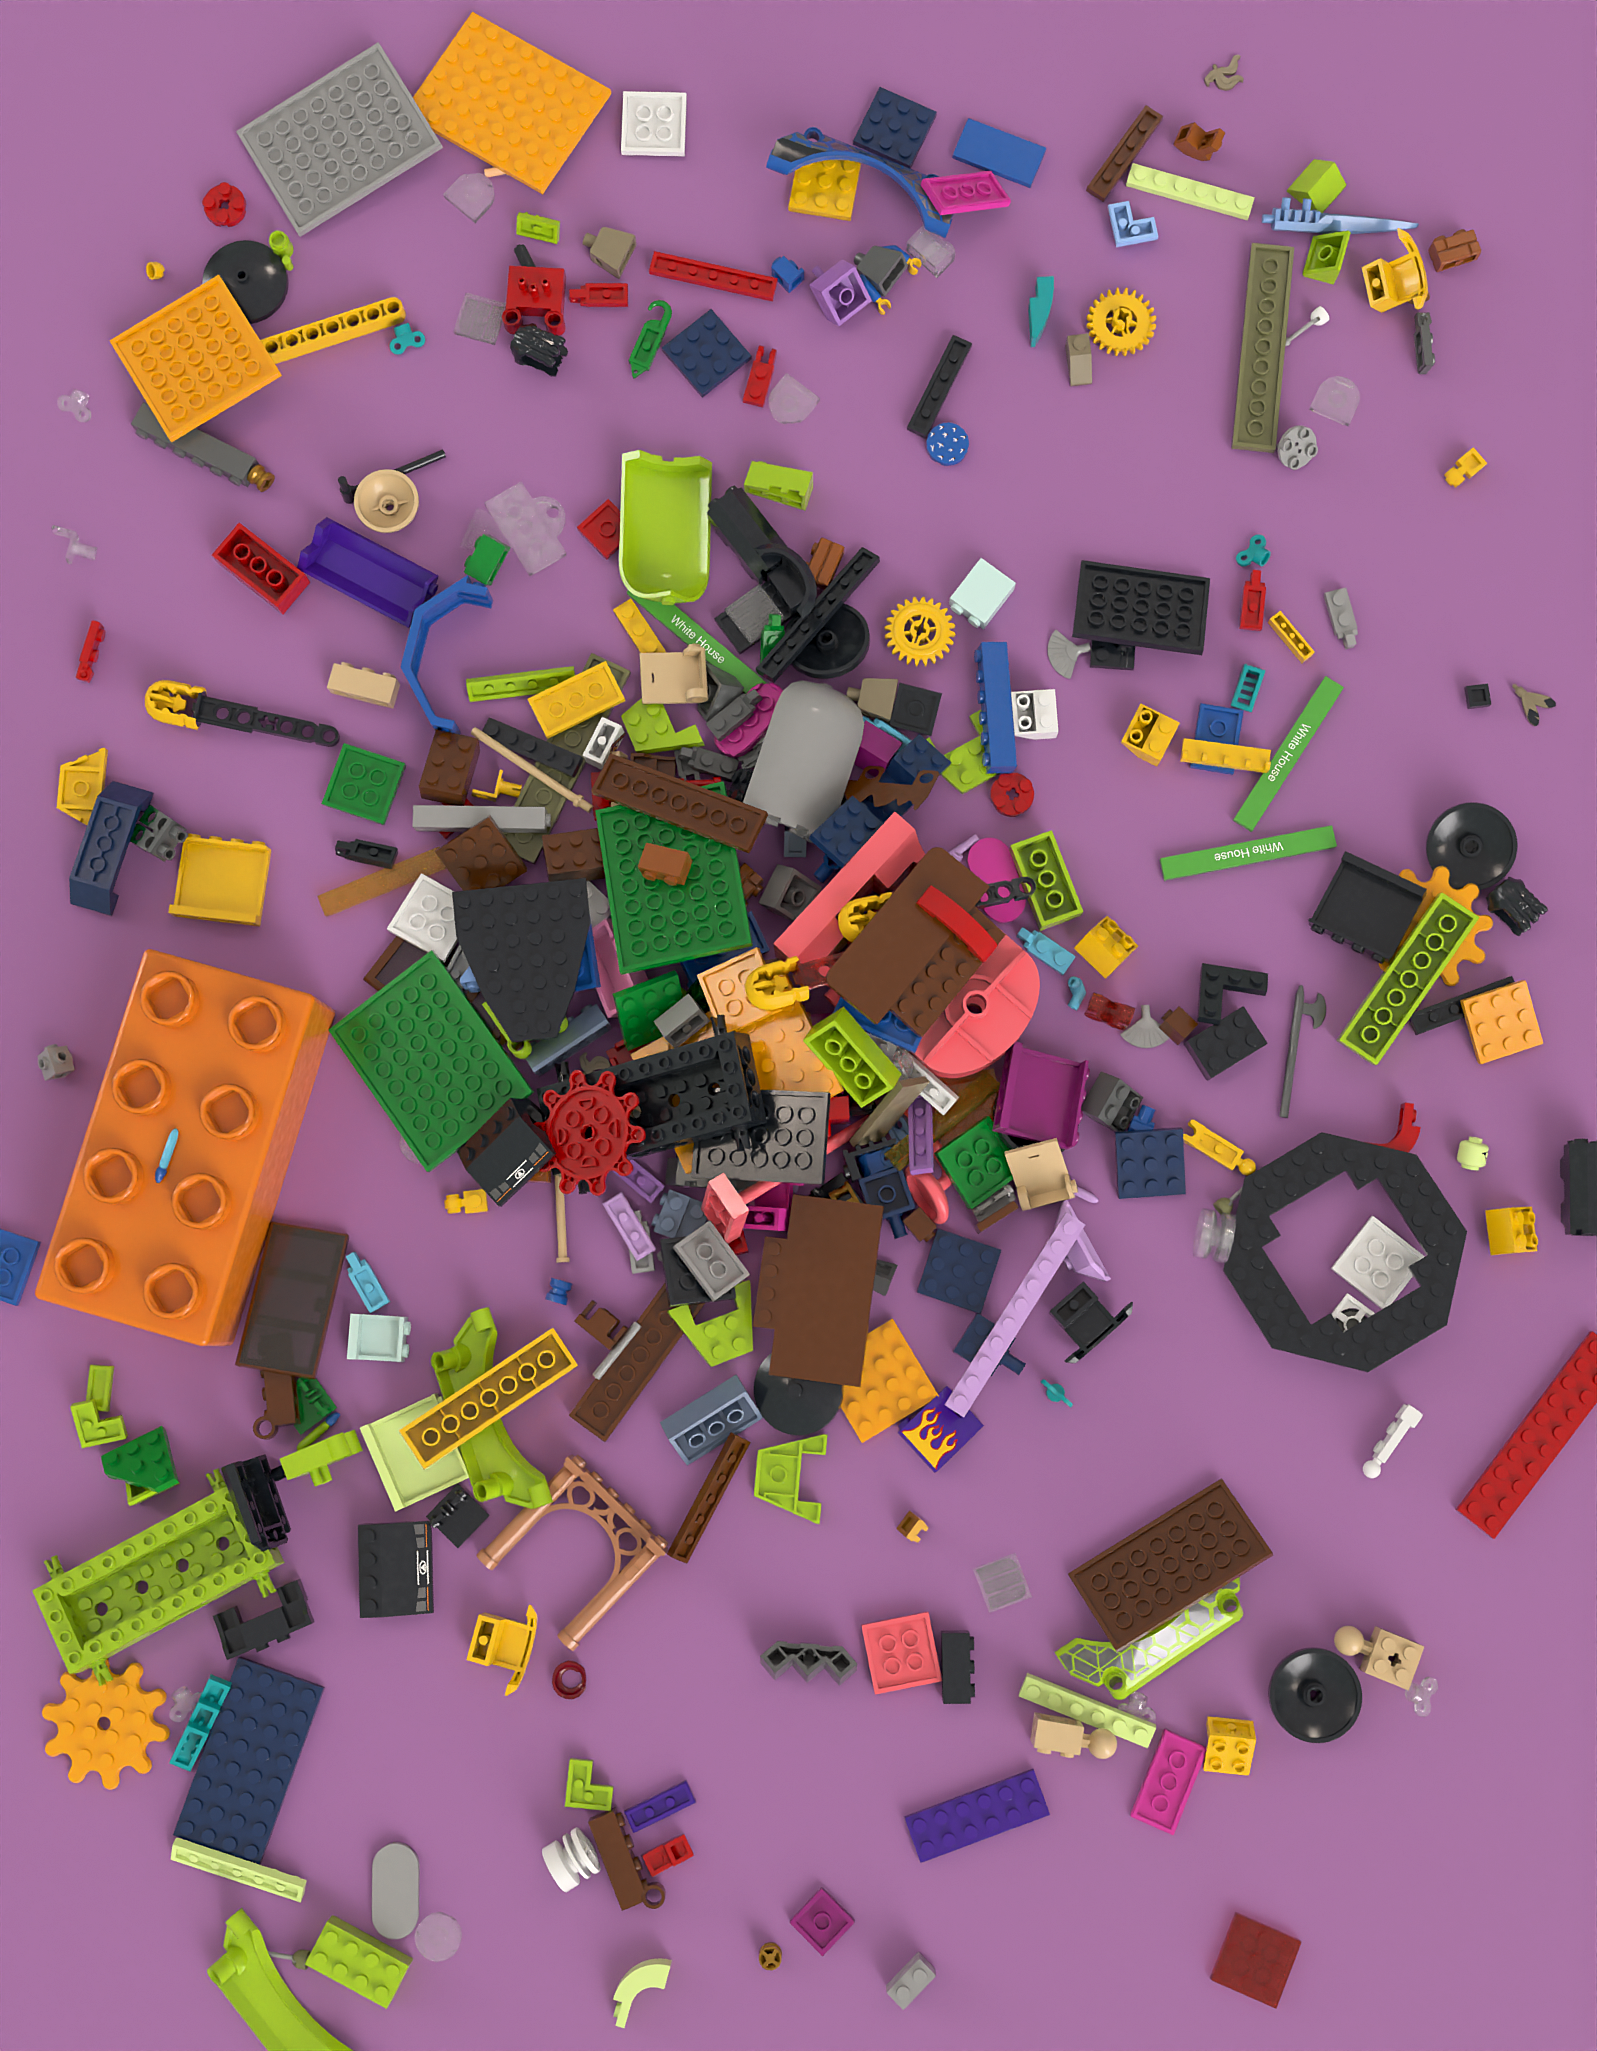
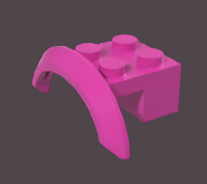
(771, 1209)

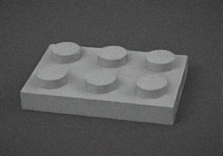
(711, 1261)

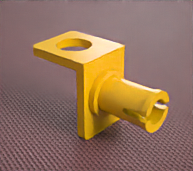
(501, 787)

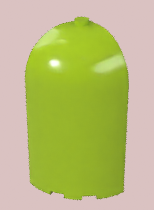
(665, 527)

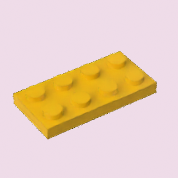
(576, 699)

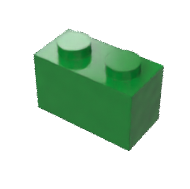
(486, 559)

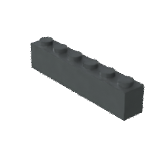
(199, 447)

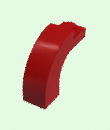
(1406, 1133)

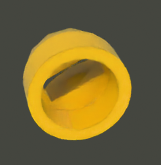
(155, 270)

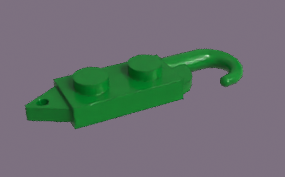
(649, 340)

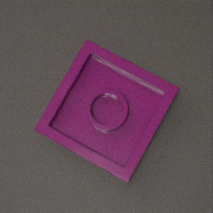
(822, 1921)

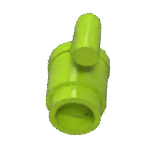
(282, 247)

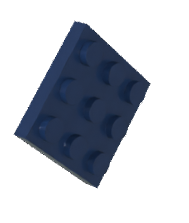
(894, 127)
(706, 353)
(1150, 1163)
(959, 1271)

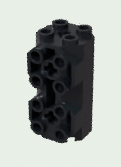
(743, 529)
(1579, 1175)

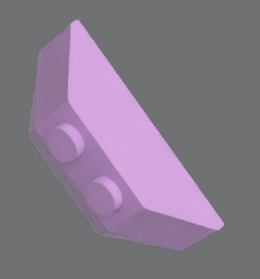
(1082, 1255)

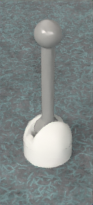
(1318, 317)

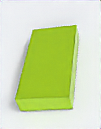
(100, 1386)

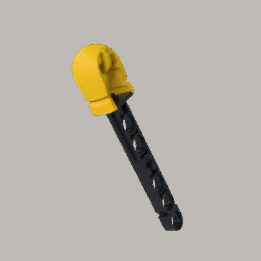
(206, 708)
(852, 920)

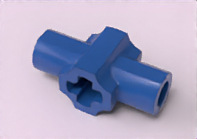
(825, 870)
(1143, 1120)

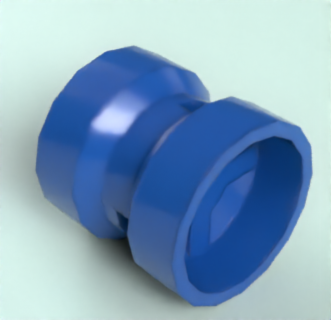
(558, 1291)

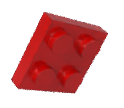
(603, 529)

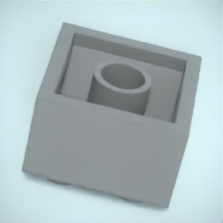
(788, 892)

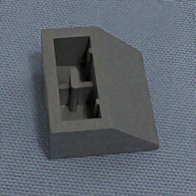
(1111, 1102)

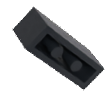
(957, 1667)

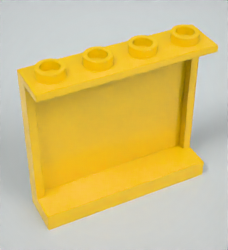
(221, 880)

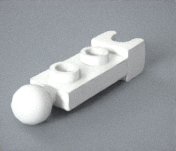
(1407, 1417)

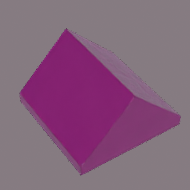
(876, 748)

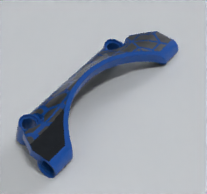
(797, 151)

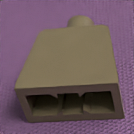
(611, 249)
(875, 697)

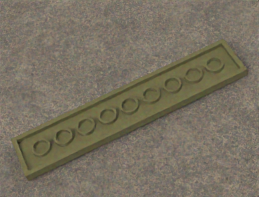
(1262, 348)
(537, 793)

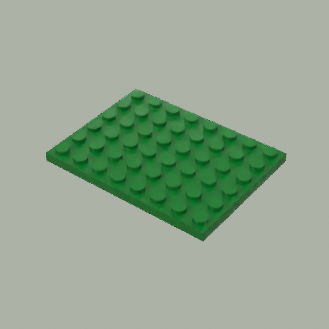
(666, 922)
(429, 1060)

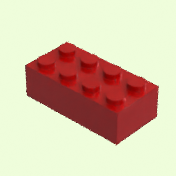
(261, 568)

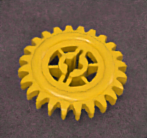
(1121, 307)
(912, 649)

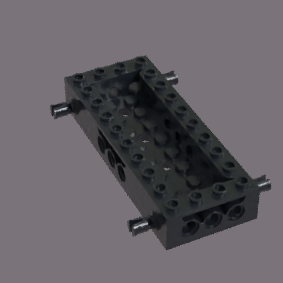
(690, 1074)

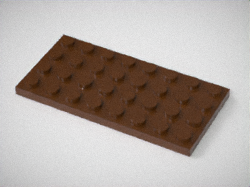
(1170, 1565)

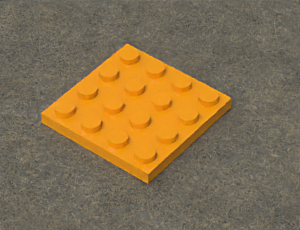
(890, 1384)

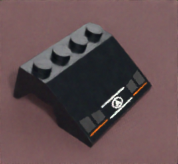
(506, 1151)
(395, 1569)

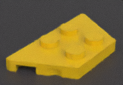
(81, 784)

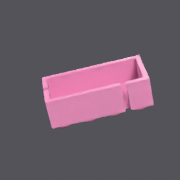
(608, 967)

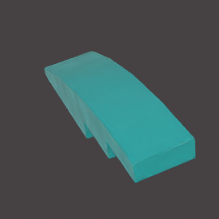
(200, 1723)

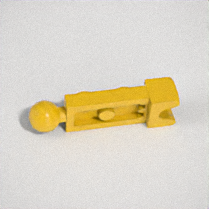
(1218, 1149)

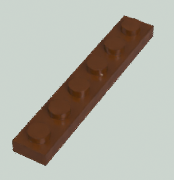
(708, 1498)

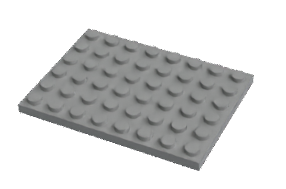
(339, 139)

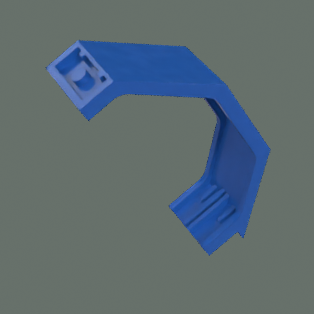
(424, 616)

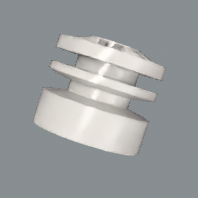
(569, 1860)

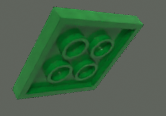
(364, 784)
(642, 1005)
(976, 1162)

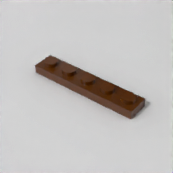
(1124, 153)

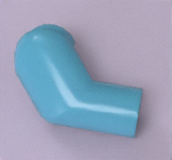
(1078, 991)

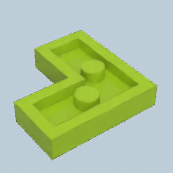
(93, 1430)
(581, 1792)

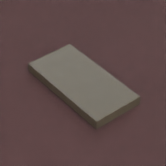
(889, 1111)

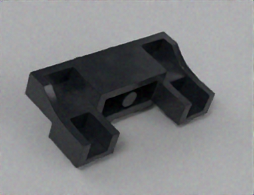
(242, 1636)

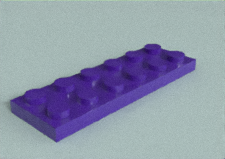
(977, 1815)

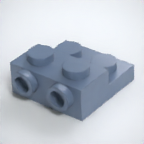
(679, 1215)

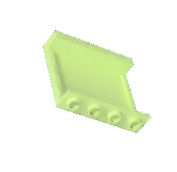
(397, 1465)

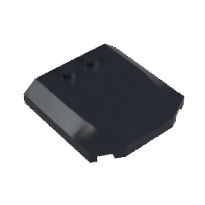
(257, 1502)

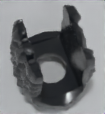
(538, 349)
(1515, 905)

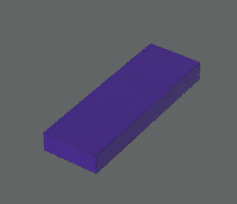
(660, 1806)

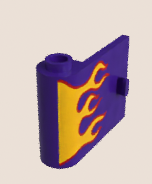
(938, 1432)

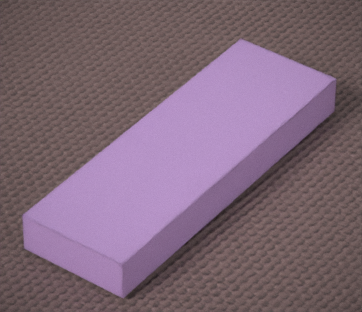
(629, 1226)

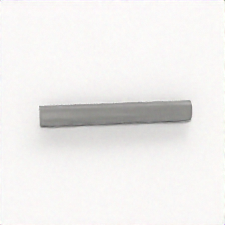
(618, 1348)

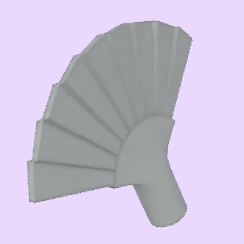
(1064, 653)
(1145, 1032)

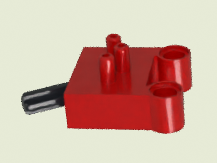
(534, 293)
(841, 1110)

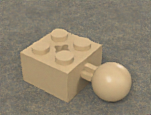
(1376, 1653)
(1067, 1737)

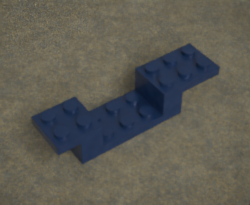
(857, 822)

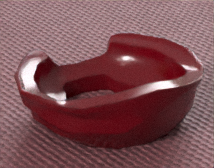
(560, 1688)

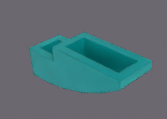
(1040, 307)

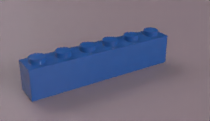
(996, 707)

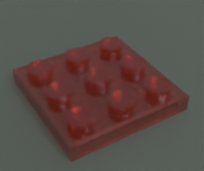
(1255, 1960)

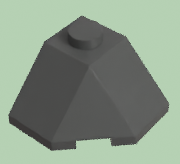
(722, 690)

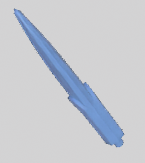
(1316, 222)

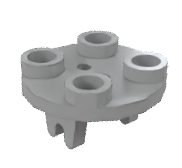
(1305, 443)

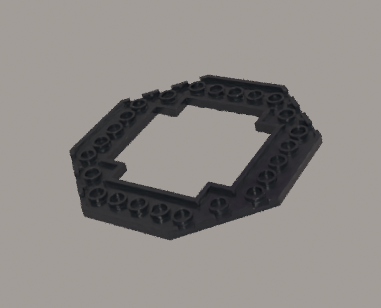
(1419, 1205)

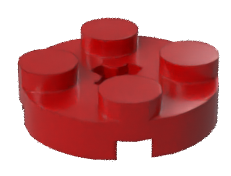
(219, 195)
(1019, 804)

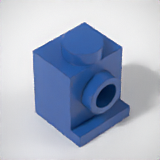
(787, 273)

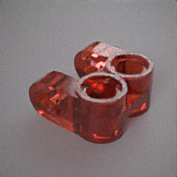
(1109, 1012)

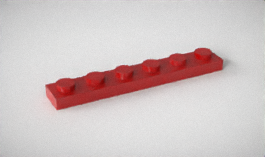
(713, 276)

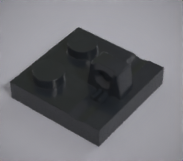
(1111, 655)
(915, 709)

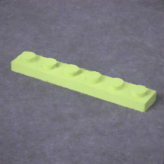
(1190, 191)
(1087, 1710)
(238, 1869)

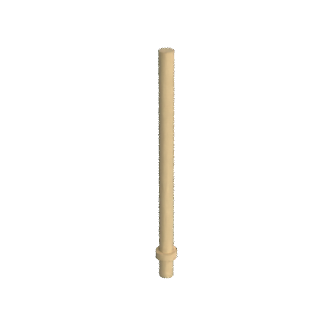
(578, 800)

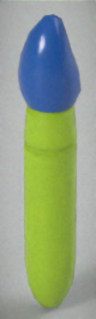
(318, 1431)

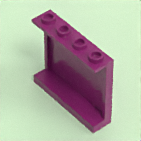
(1040, 1096)

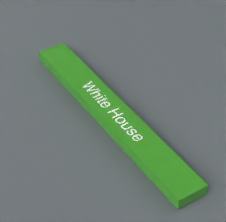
(692, 633)
(1288, 753)
(1248, 853)

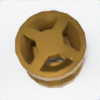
(260, 478)
(772, 1960)

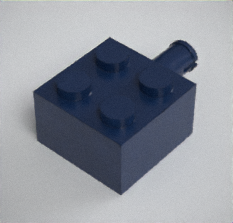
(892, 1192)
(974, 1338)

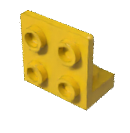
(1229, 1745)

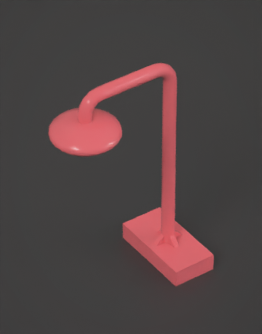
(729, 1211)

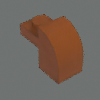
(1197, 143)

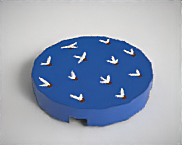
(947, 444)

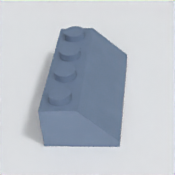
(579, 1034)
(710, 1420)

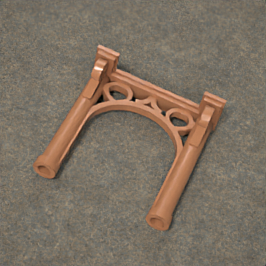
(620, 1580)

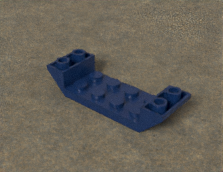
(106, 846)

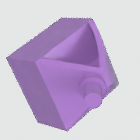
(839, 292)

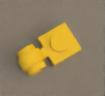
(1468, 464)
(474, 1202)

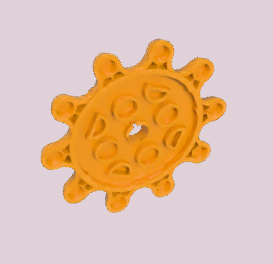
(1468, 949)
(130, 1727)

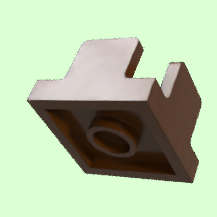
(601, 1325)

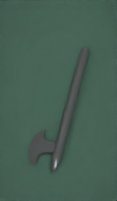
(1317, 1012)

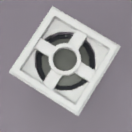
(1350, 1317)

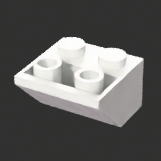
(1035, 714)

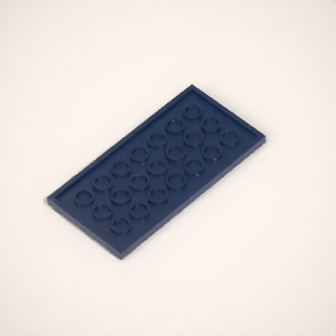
(249, 1761)

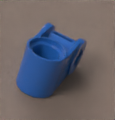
(874, 1162)

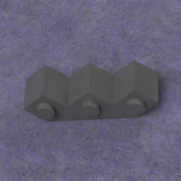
(677, 1177)
(808, 1660)

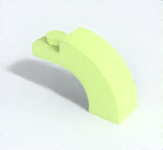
(642, 1976)

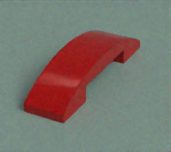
(958, 921)

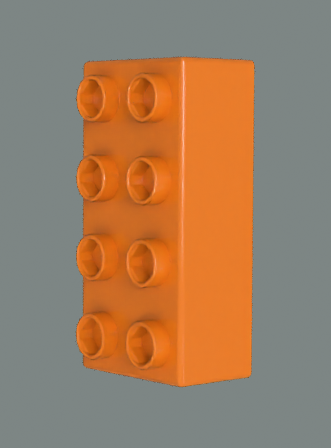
(234, 1075)

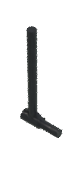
(348, 491)

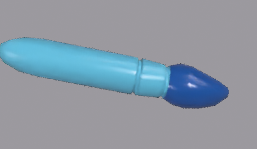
(166, 1156)

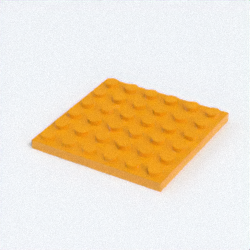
(195, 358)

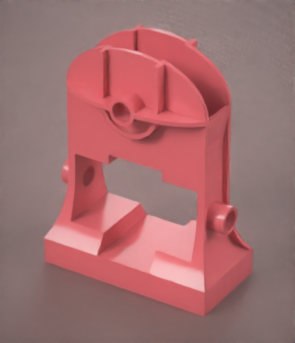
(1001, 988)

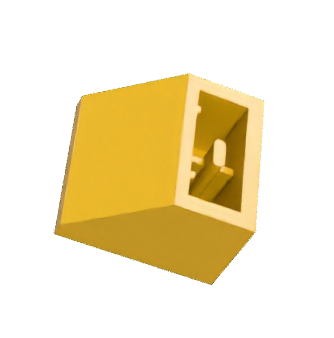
(1149, 734)
(1106, 946)
(1511, 1230)

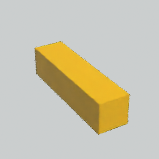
(1291, 637)

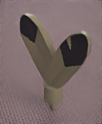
(1530, 701)

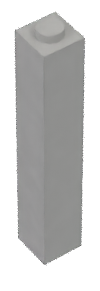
(461, 818)

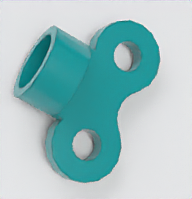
(405, 338)
(1254, 553)
(1056, 1393)

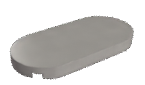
(395, 1890)

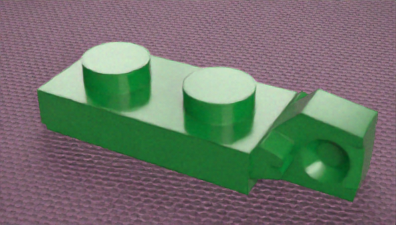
(771, 635)

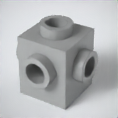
(55, 1062)

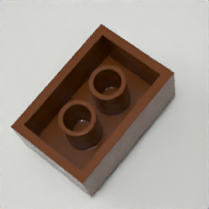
(449, 768)
(573, 855)

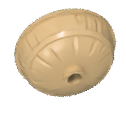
(385, 489)

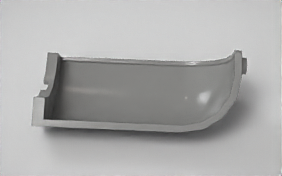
(806, 757)

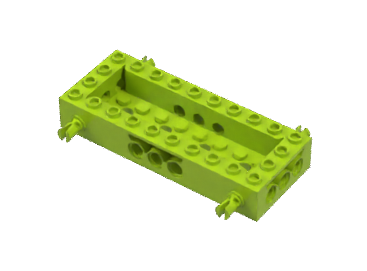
(152, 1555)

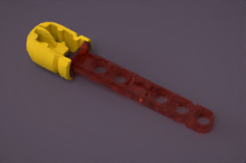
(760, 983)

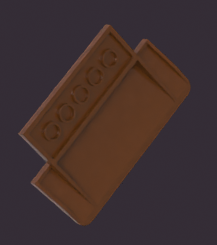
(906, 956)

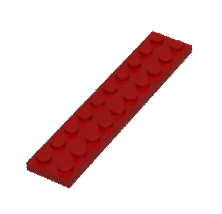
(1535, 1442)

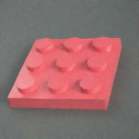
(901, 1652)

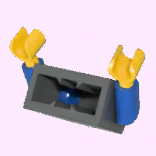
(882, 269)

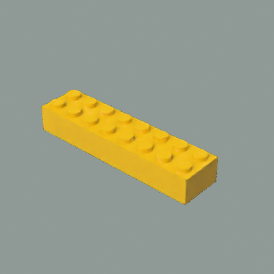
(488, 1398)

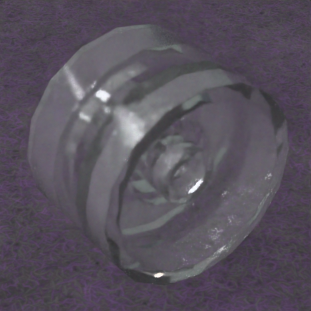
(1214, 1235)

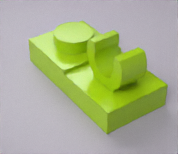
(538, 227)

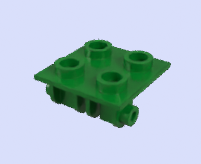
(313, 1403)

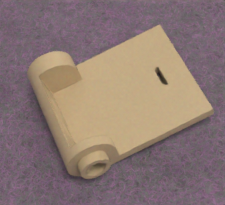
(677, 676)
(1040, 1174)

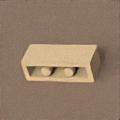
(363, 685)

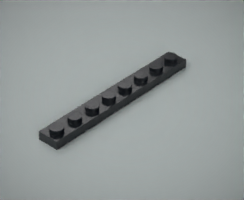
(824, 608)

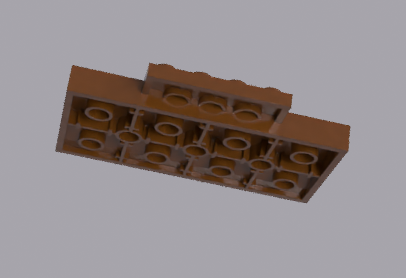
(820, 1289)

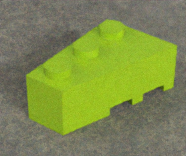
(779, 484)

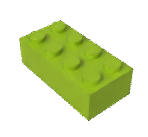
(1055, 895)
(852, 1057)
(359, 1961)

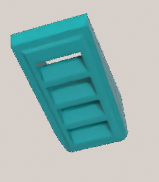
(1242, 677)

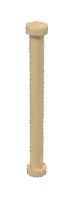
(561, 1224)

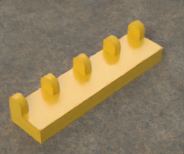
(1225, 755)

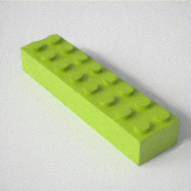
(1407, 978)

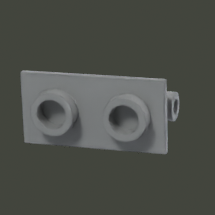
(994, 1202)

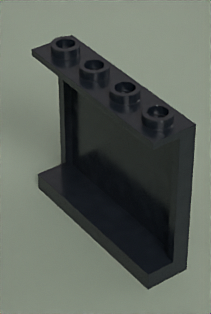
(1367, 908)

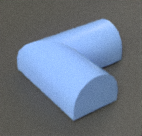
(1128, 231)

